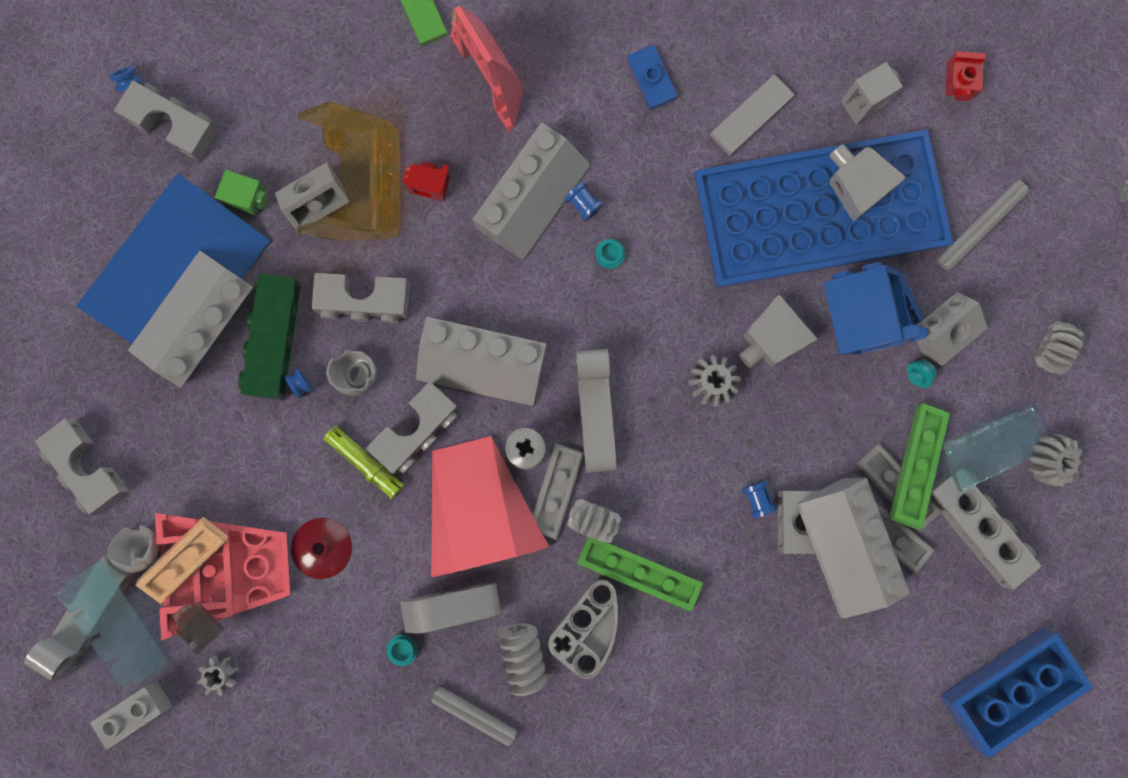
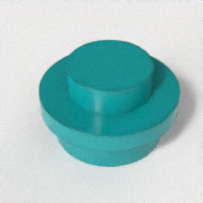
(610, 254)
(921, 373)
(402, 650)

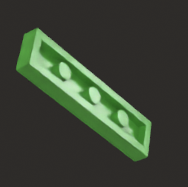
(919, 466)
(640, 573)

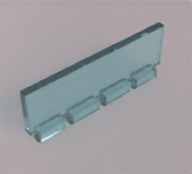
(993, 447)
(120, 627)

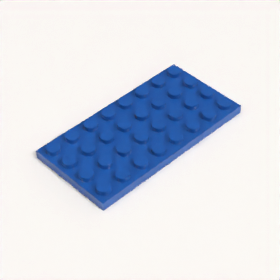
(786, 219)

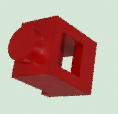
(957, 68)
(427, 180)

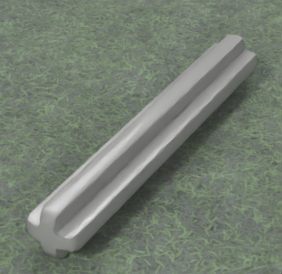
(982, 225)

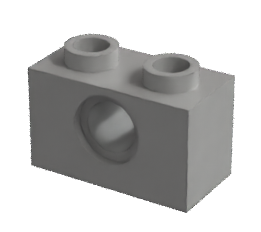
(872, 93)
(312, 196)
(951, 328)
(790, 538)
(131, 715)

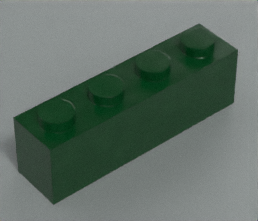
(270, 337)

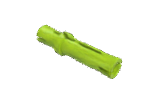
(368, 466)

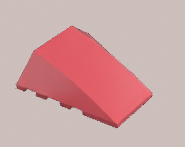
(476, 40)
(477, 509)
(235, 578)

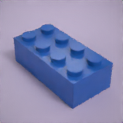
(1016, 692)

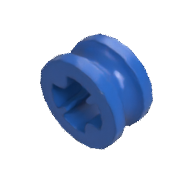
(124, 77)
(298, 383)

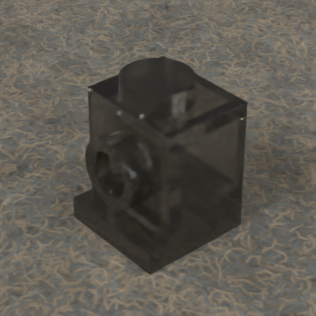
(197, 625)

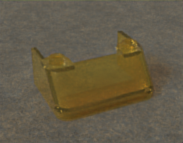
(368, 174)

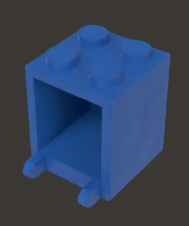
(870, 310)

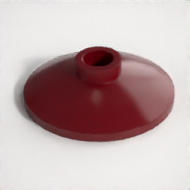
(336, 544)

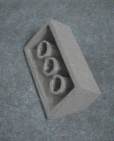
(531, 191)
(190, 319)
(480, 361)
(853, 547)

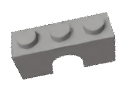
(145, 107)
(387, 301)
(63, 449)
(397, 451)

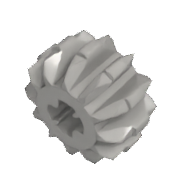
(1059, 347)
(708, 389)
(1055, 459)
(594, 521)

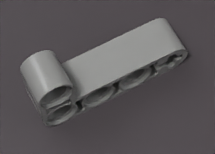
(596, 410)
(59, 653)

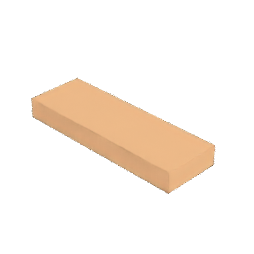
(181, 560)

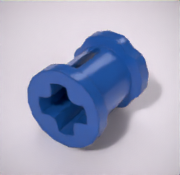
(584, 201)
(759, 499)

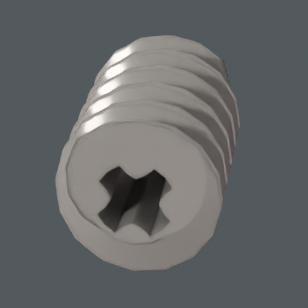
(521, 437)
(523, 657)

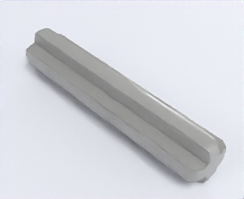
(474, 716)

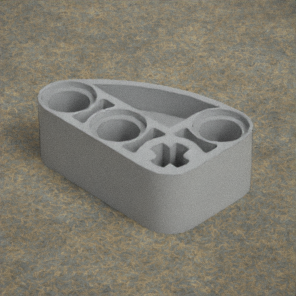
(450, 608)
(591, 639)

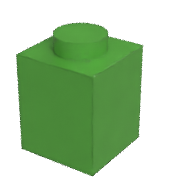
(241, 193)

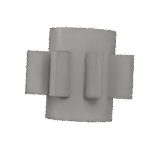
(226, 674)

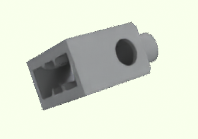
(862, 179)
(775, 335)

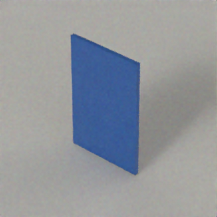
(161, 250)

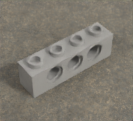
(1020, 558)

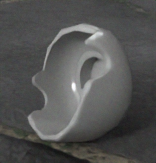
(340, 371)
(133, 549)

